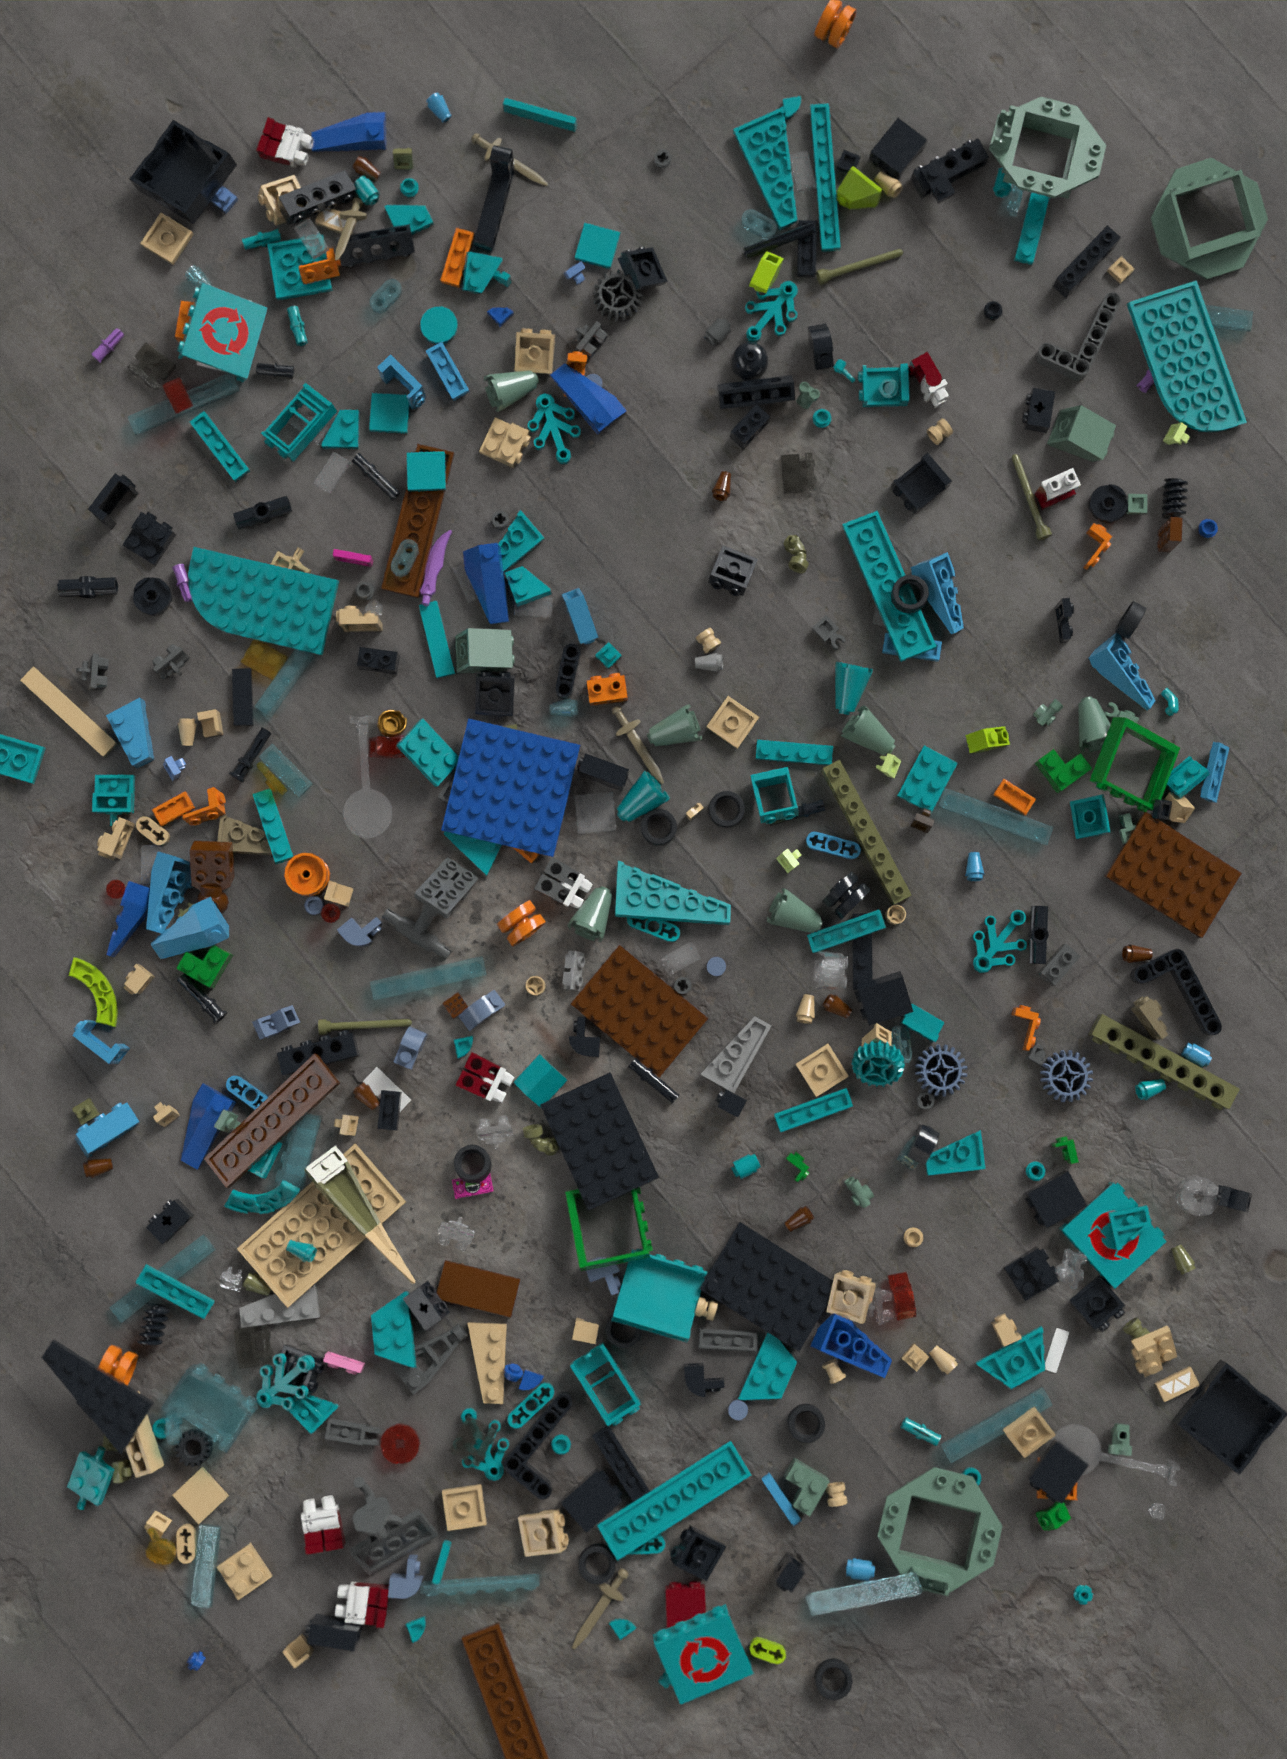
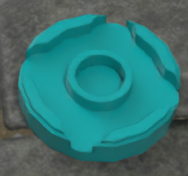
(439, 325)

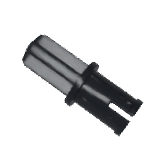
(275, 370)

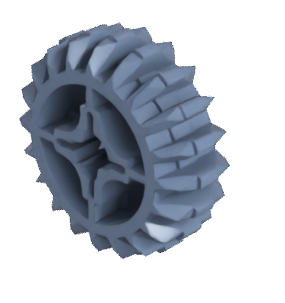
(939, 1061)
(1083, 1073)

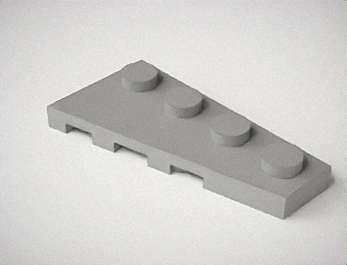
(737, 1056)
(273, 1310)

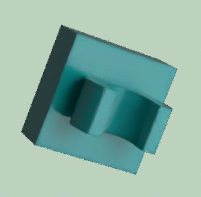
(608, 655)

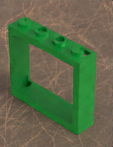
(1161, 772)
(574, 1195)

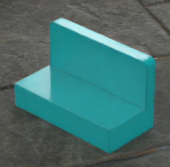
(923, 1023)

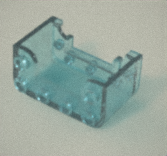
(211, 1405)

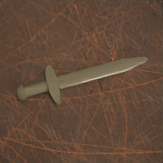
(476, 139)
(351, 217)
(628, 729)
(610, 1592)

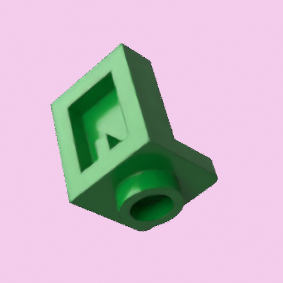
(1069, 1152)

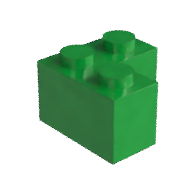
(1061, 774)
(207, 970)

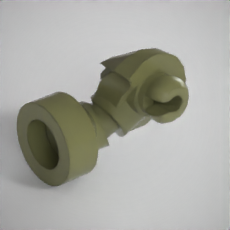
(794, 546)
(546, 1145)

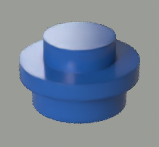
(1207, 528)
(513, 1372)
(195, 1660)

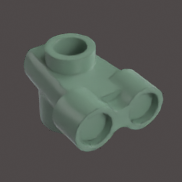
(807, 396)
(1045, 714)
(861, 1194)
(1118, 1444)

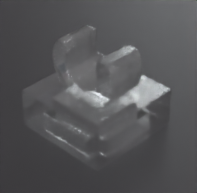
(230, 1280)

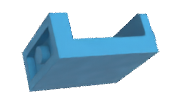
(392, 368)
(110, 1055)

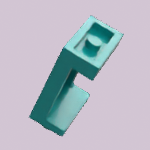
(870, 386)

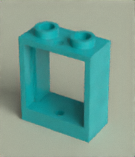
(772, 778)

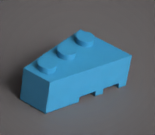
(132, 731)
(106, 1129)

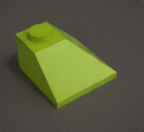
(858, 191)

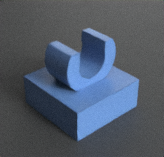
(224, 199)
(575, 272)
(173, 767)

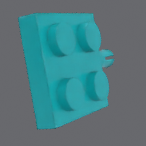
(114, 795)

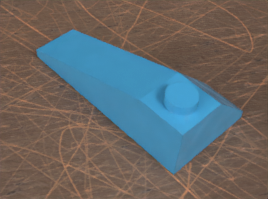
(942, 594)
(1115, 665)
(168, 884)
(195, 930)

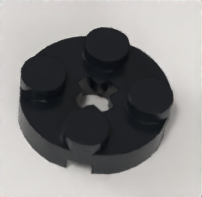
(1097, 505)
(141, 596)

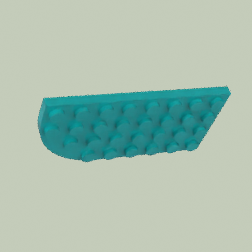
(1186, 359)
(262, 600)

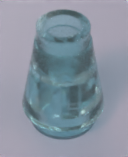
(196, 276)
(564, 708)

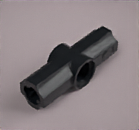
(251, 515)
(87, 587)
(1038, 921)

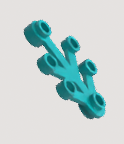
(773, 309)
(553, 424)
(997, 943)
(282, 1383)
(490, 1462)

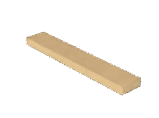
(68, 711)

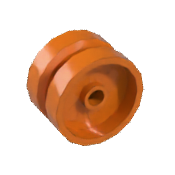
(835, 23)
(296, 878)
(521, 923)
(117, 1365)

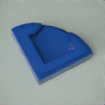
(500, 315)
(530, 1380)

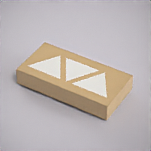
(331, 220)
(1177, 1384)

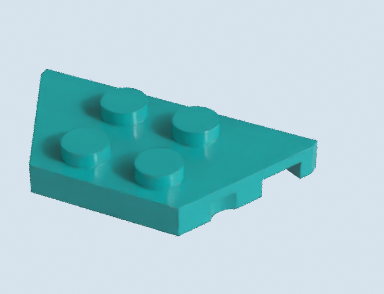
(394, 1332)
(1017, 1360)
(769, 1371)

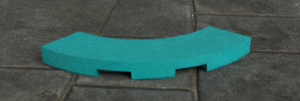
(262, 1203)

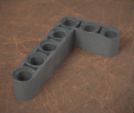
(1089, 343)

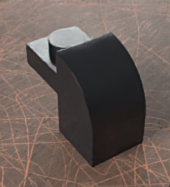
(821, 345)
(584, 1045)
(923, 1144)
(1234, 1198)
(697, 1383)

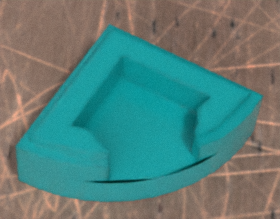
(791, 106)
(503, 278)
(463, 1046)
(622, 1627)
(416, 1628)

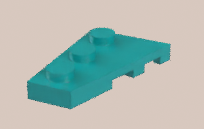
(519, 540)
(478, 851)
(958, 1156)

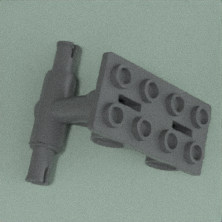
(440, 896)

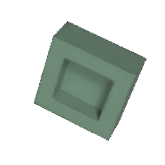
(1137, 504)

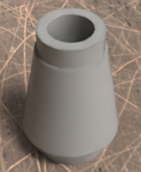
(709, 662)

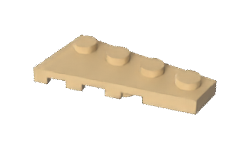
(489, 1353)

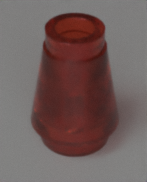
(327, 909)

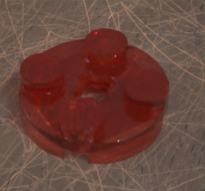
(389, 1443)

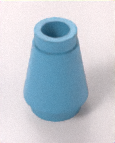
(438, 106)
(974, 867)

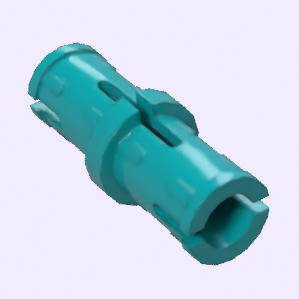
(261, 239)
(297, 326)
(909, 1426)

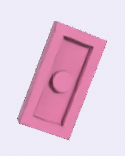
(335, 1361)

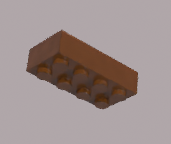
(1170, 534)

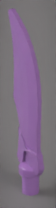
(433, 567)

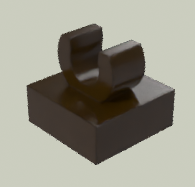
(922, 821)

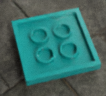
(285, 263)

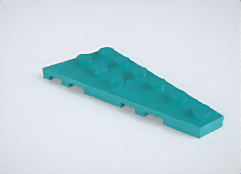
(768, 156)
(657, 898)

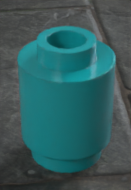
(366, 191)
(745, 1166)

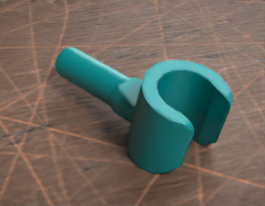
(839, 368)

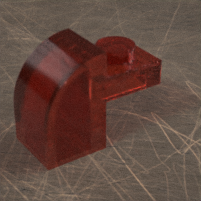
(177, 395)
(385, 747)
(902, 1296)

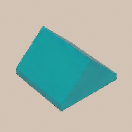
(1090, 817)
(540, 1081)

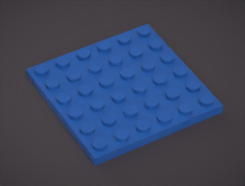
(511, 787)

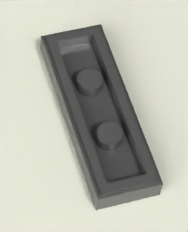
(727, 1339)

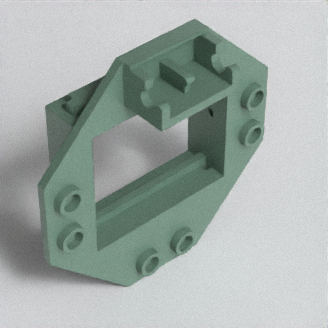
(1055, 118)
(1218, 255)
(949, 1490)

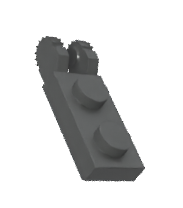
(350, 1432)

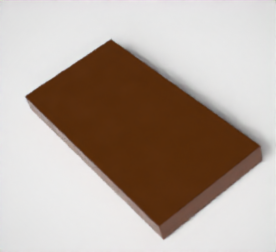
(478, 1288)

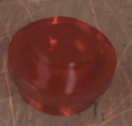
(115, 889)

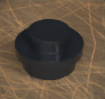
(993, 310)

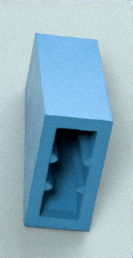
(580, 616)

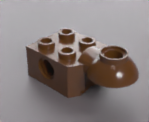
(212, 870)

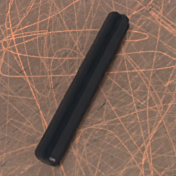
(779, 240)

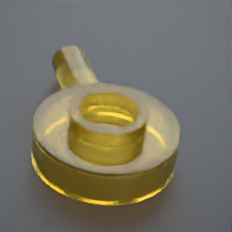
(272, 781)
(159, 1549)

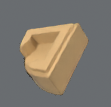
(694, 811)

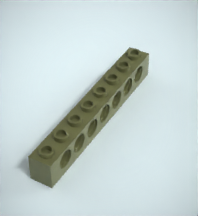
(866, 832)
(1226, 1091)

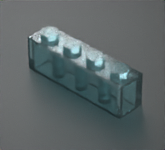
(299, 1151)

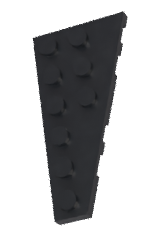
(107, 1401)

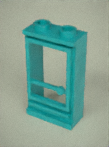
(315, 402)
(591, 1361)

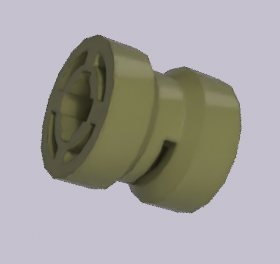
(1135, 1328)

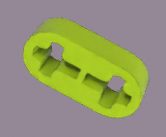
(768, 1645)

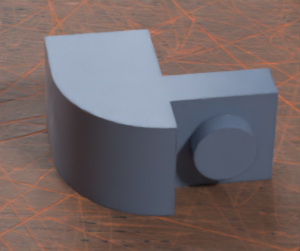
(358, 936)
(481, 1010)
(276, 1022)
(410, 1047)
(607, 1272)
(406, 1585)

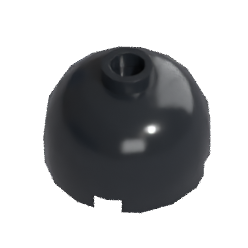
(749, 361)

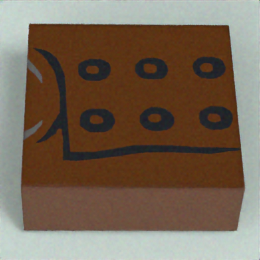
(455, 1005)

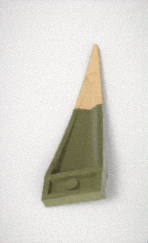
(340, 1186)

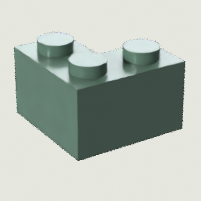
(810, 1483)

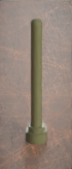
(824, 276)
(1042, 530)
(326, 1026)

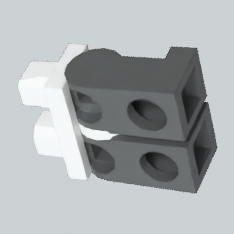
(569, 883)

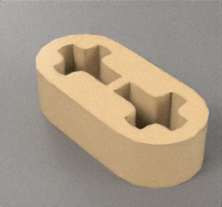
(150, 834)
(191, 1543)

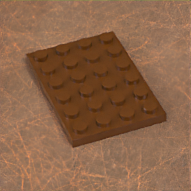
(1173, 874)
(639, 1011)

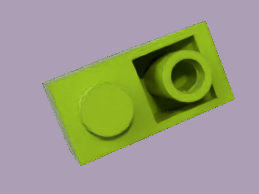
(766, 272)
(987, 739)

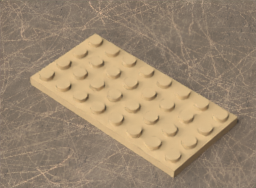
(318, 1222)

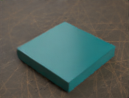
(597, 245)
(389, 413)
(426, 471)

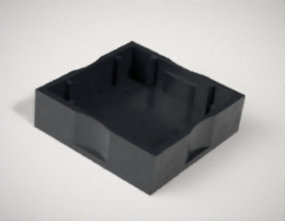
(183, 172)
(1230, 1417)

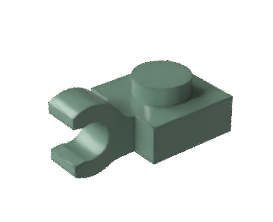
(1116, 713)
(1126, 822)
(227, 1121)

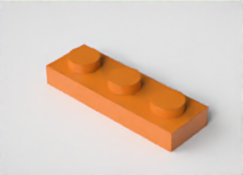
(456, 258)

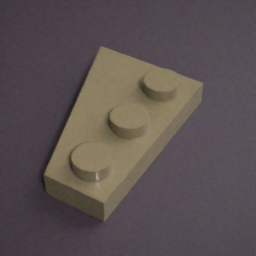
(244, 837)

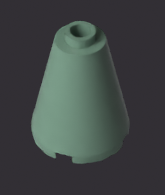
(509, 387)
(1092, 724)
(676, 728)
(868, 732)
(793, 913)
(593, 914)

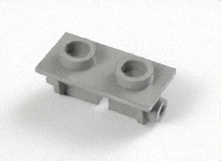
(573, 979)

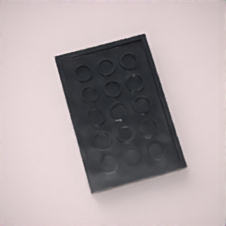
(599, 1141)
(768, 1286)

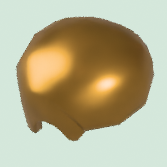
(391, 723)

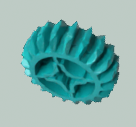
(876, 1069)

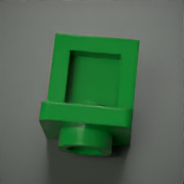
(797, 1160)
(1053, 1516)

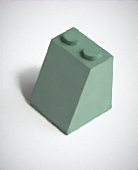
(1082, 433)
(484, 650)

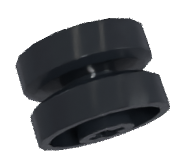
(843, 892)

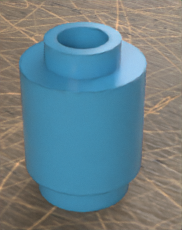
(1196, 1055)
(860, 1569)

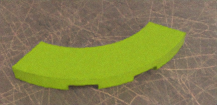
(101, 989)

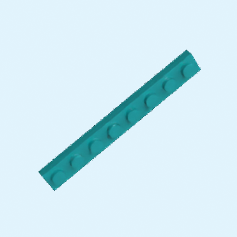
(825, 177)

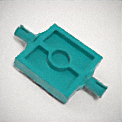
(90, 1478)

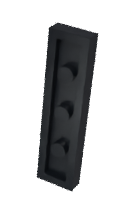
(862, 958)
(620, 1463)

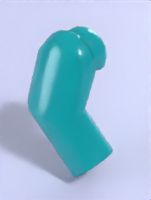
(1173, 704)

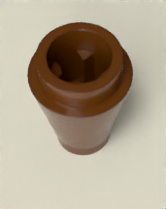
(365, 168)
(722, 486)
(1136, 953)
(836, 1006)
(366, 1095)
(96, 1167)
(800, 1218)

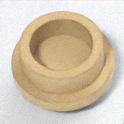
(913, 1237)

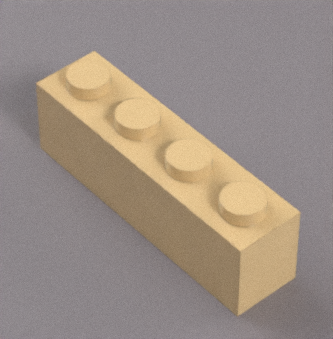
(144, 1450)

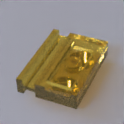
(264, 659)

